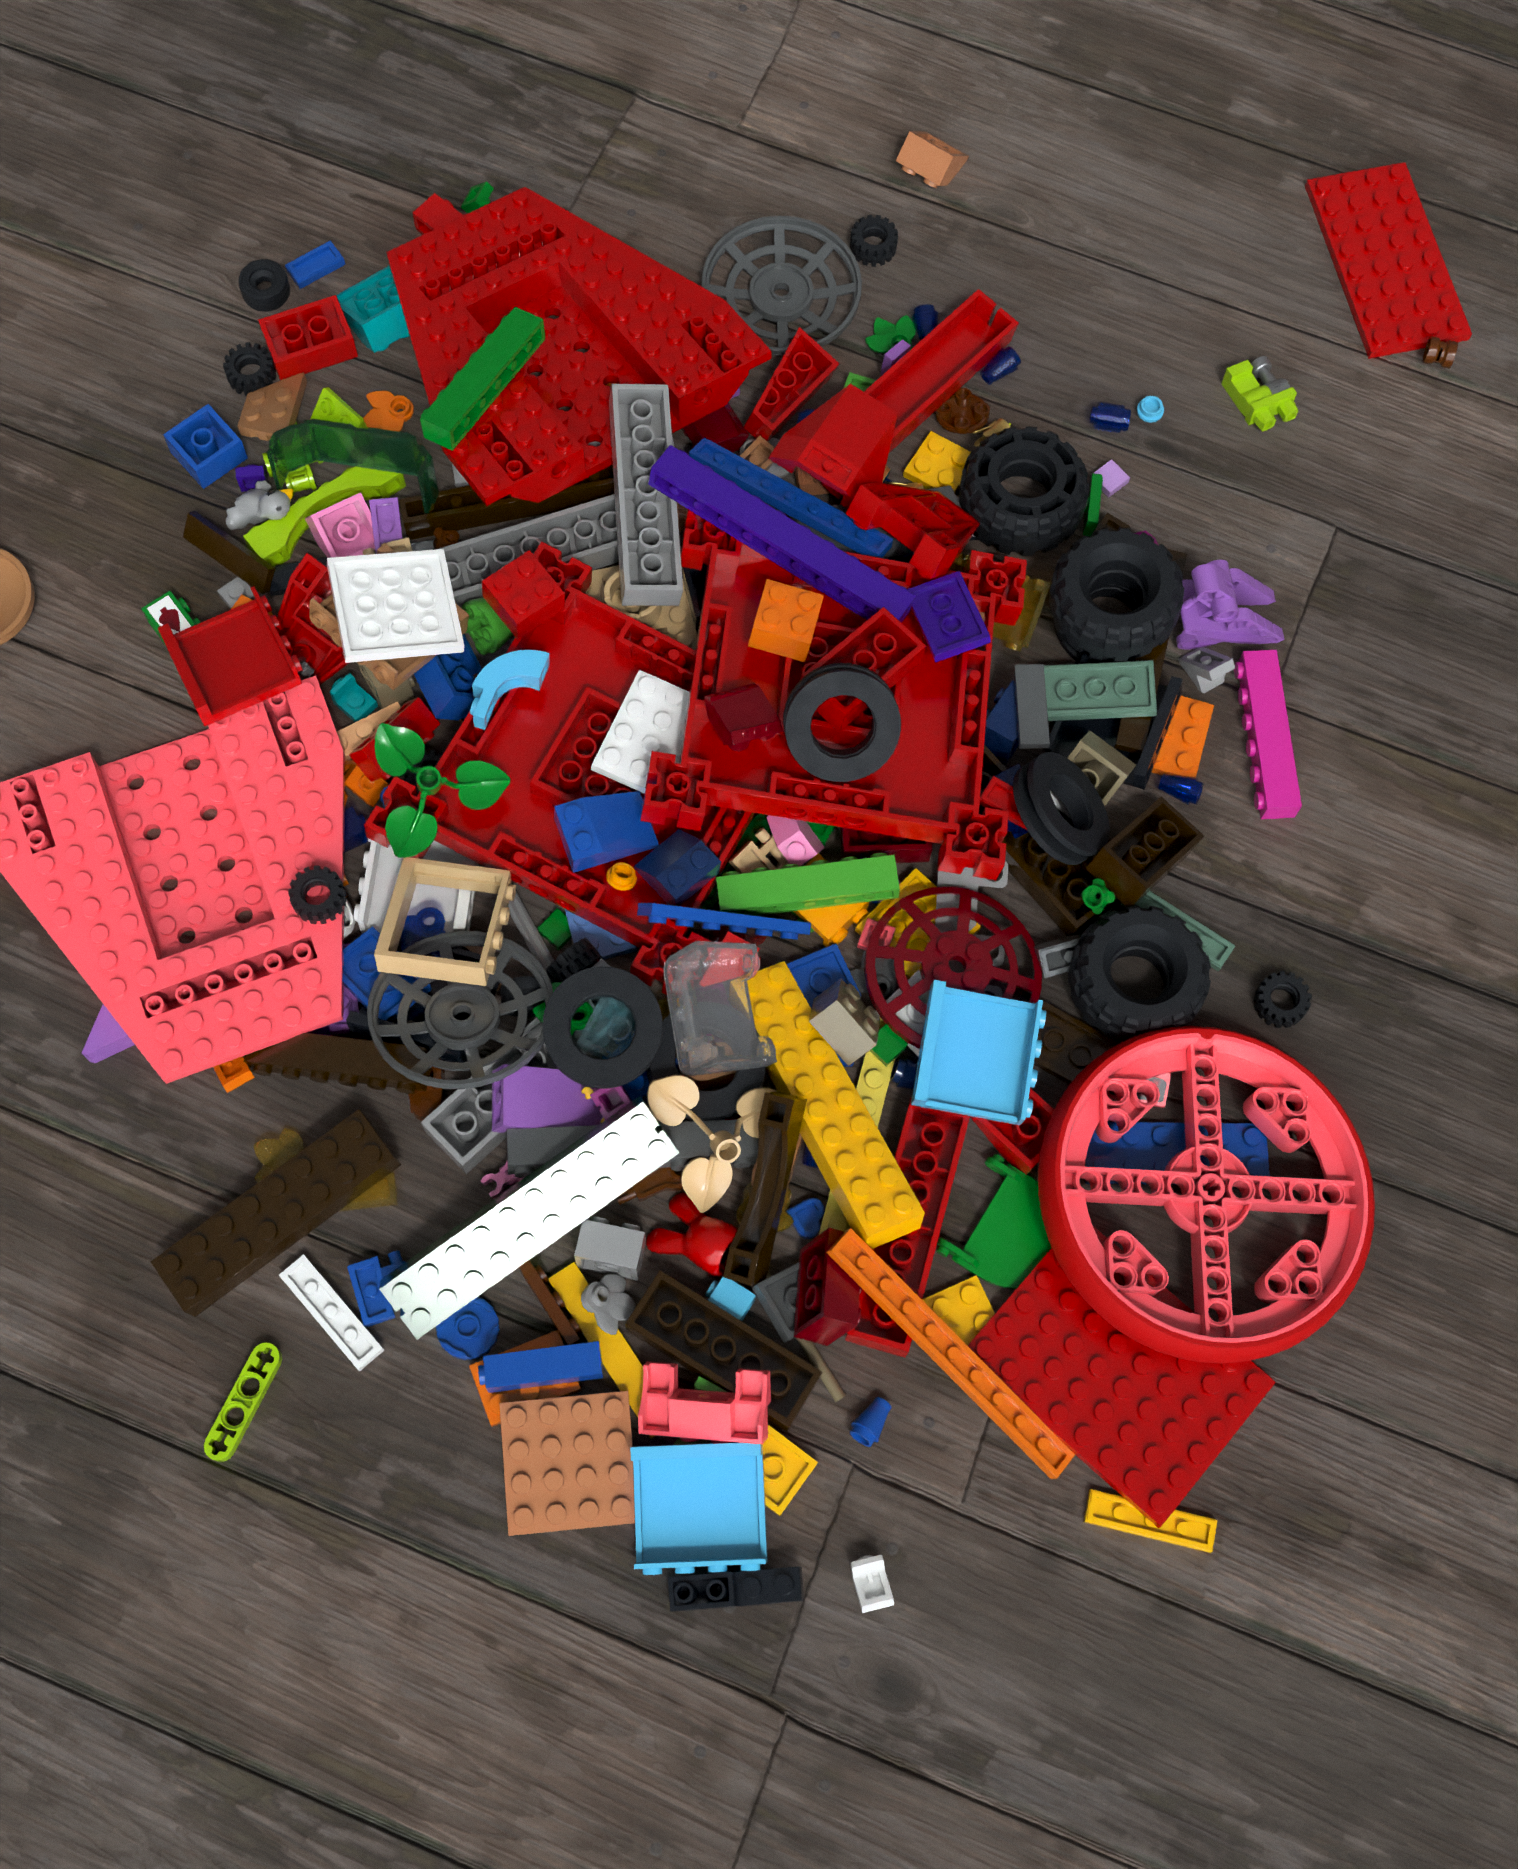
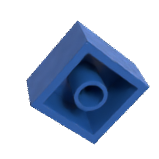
(205, 446)

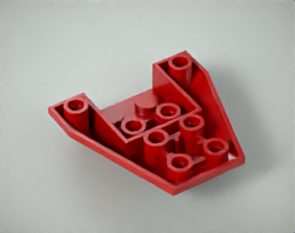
(841, 442)

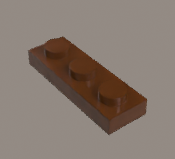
(551, 1303)

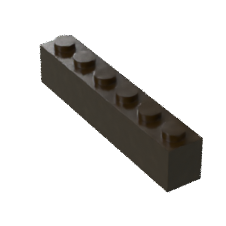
(337, 1059)

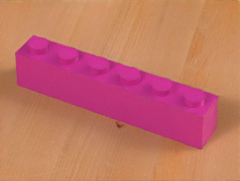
(1268, 735)

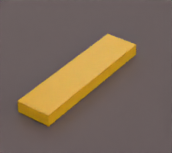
(1179, 1529)

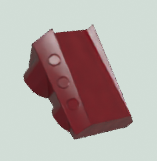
(719, 427)
(742, 716)

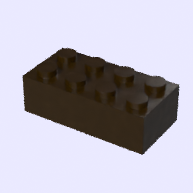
(1145, 852)

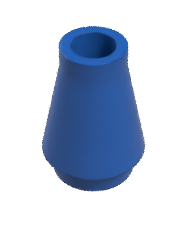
(869, 1424)

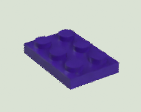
(948, 616)

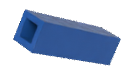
(541, 1367)

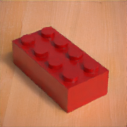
(880, 646)

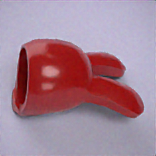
(703, 1241)

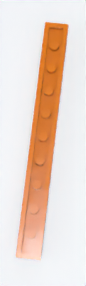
(951, 1353)

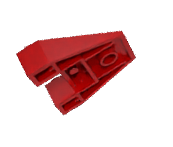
(919, 520)

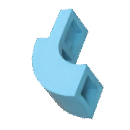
(505, 673)

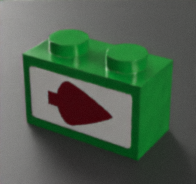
(171, 611)

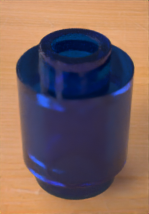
(1110, 417)

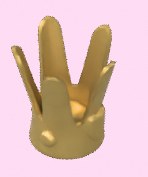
(995, 427)

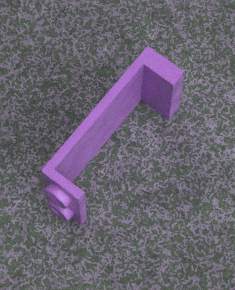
(540, 1100)

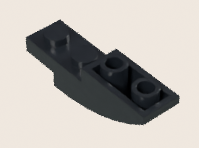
(735, 1589)

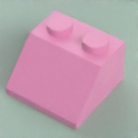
(343, 528)

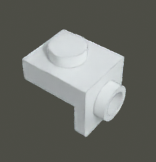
(871, 1583)

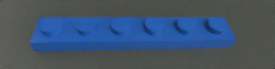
(714, 919)

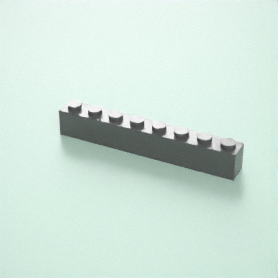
(535, 1146)

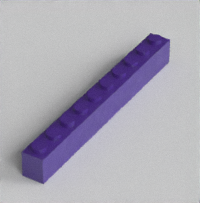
(777, 536)

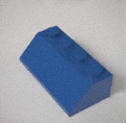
(448, 683)

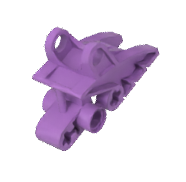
(1212, 610)

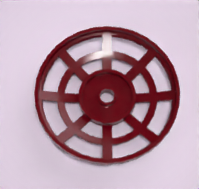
(943, 948)

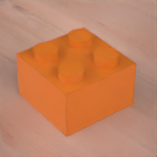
(785, 620)

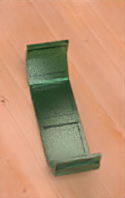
(352, 446)

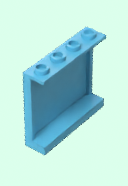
(978, 1054)
(699, 1507)

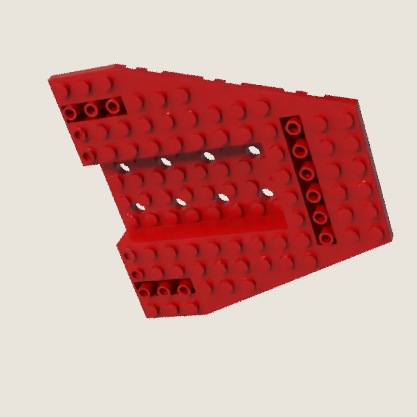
(609, 299)

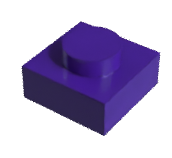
(249, 475)

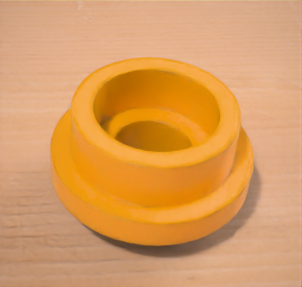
(621, 876)

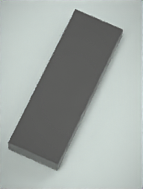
(1031, 706)

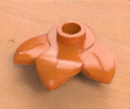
(384, 411)

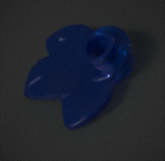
(416, 930)

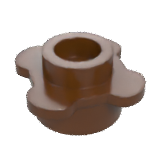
(445, 538)

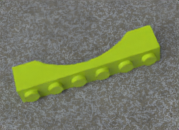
(277, 538)

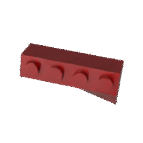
(795, 381)

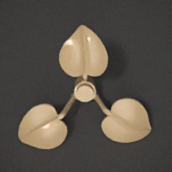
(705, 1178)

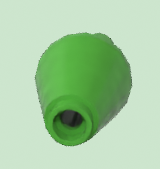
(485, 626)

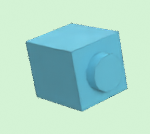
(731, 1297)

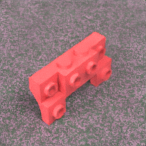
(703, 1413)

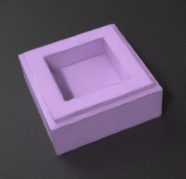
(1113, 478)

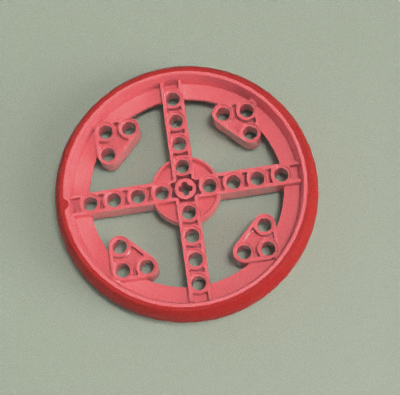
(1317, 1118)

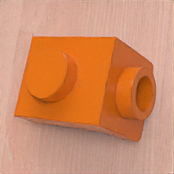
(233, 1073)

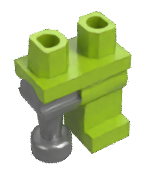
(1260, 402)

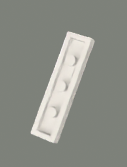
(331, 1312)

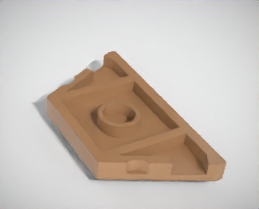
(272, 407)

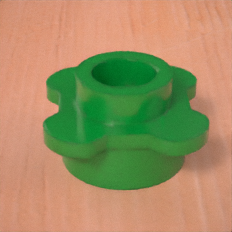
(1090, 899)

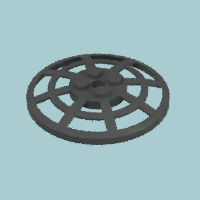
(787, 277)
(458, 998)

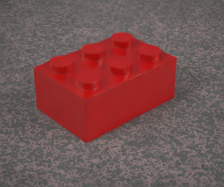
(308, 337)

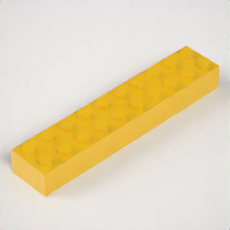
(835, 1119)

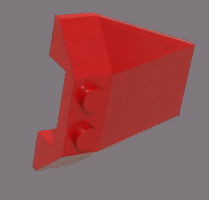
(307, 641)

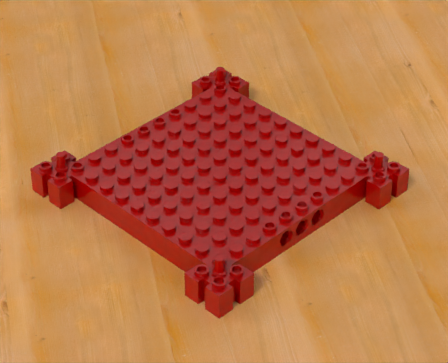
(548, 750)
(930, 780)

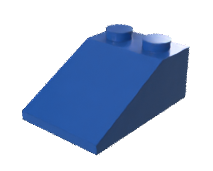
(603, 829)

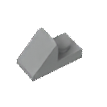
(1206, 668)

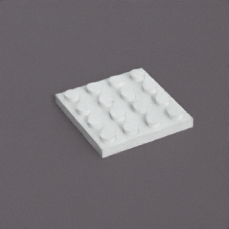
(394, 605)
(646, 722)

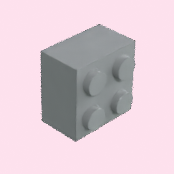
(610, 1248)

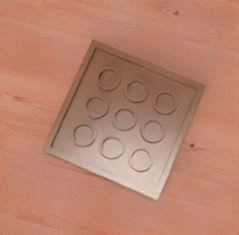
(568, 1463)

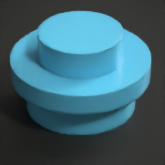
(1150, 409)

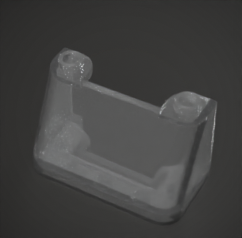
(714, 1008)

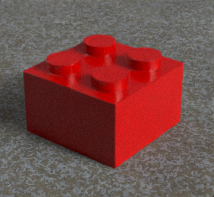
(523, 594)

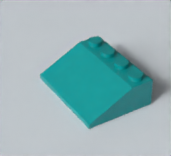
(374, 311)

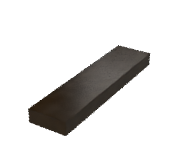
(228, 552)

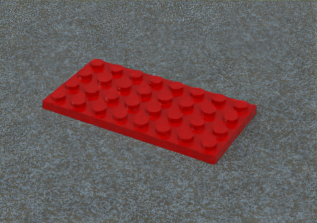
(1387, 259)

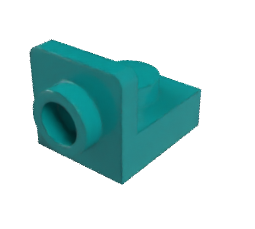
(352, 698)

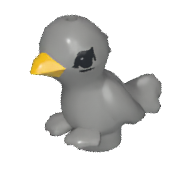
(258, 506)

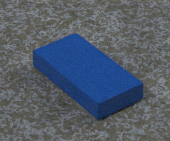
(315, 264)

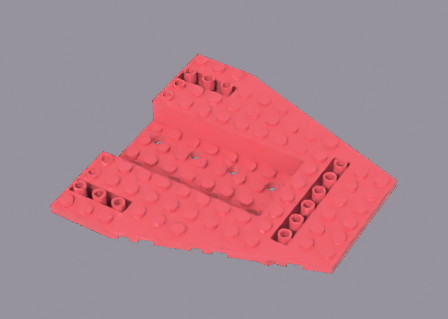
(96, 883)

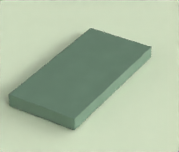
(1100, 690)

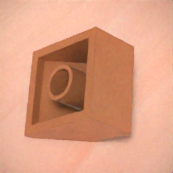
(930, 158)

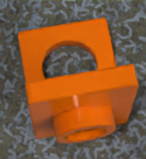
(361, 785)

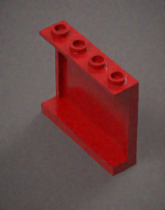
(233, 659)

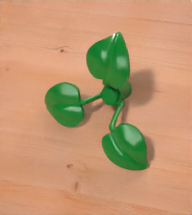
(412, 830)

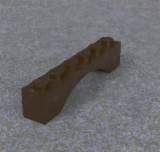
(778, 1137)

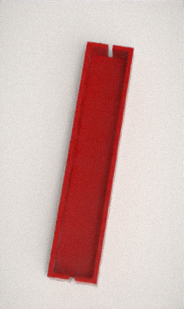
(941, 364)

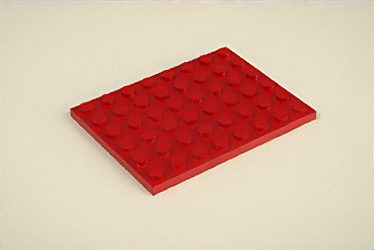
(1119, 1406)

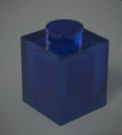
(354, 830)

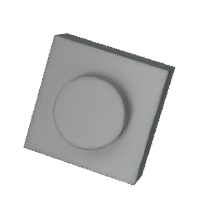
(232, 591)

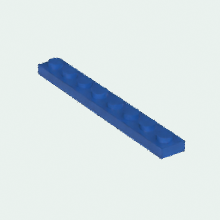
(791, 500)

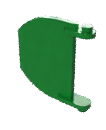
(1009, 1234)

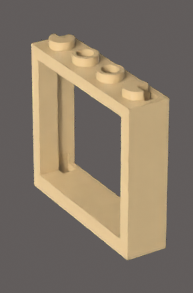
(449, 875)

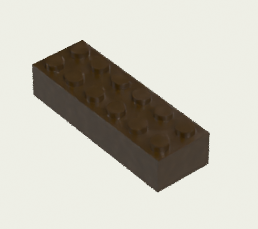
(718, 1345)

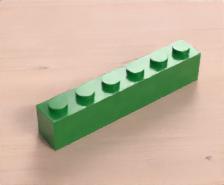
(482, 378)

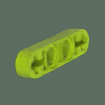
(238, 1399)

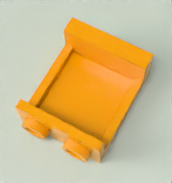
(833, 921)

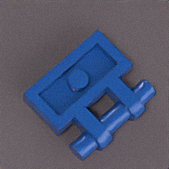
(366, 1283)

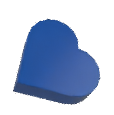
(807, 1217)

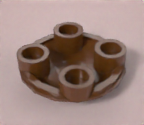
(963, 412)

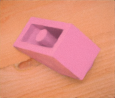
(794, 839)

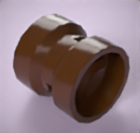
(1440, 352)

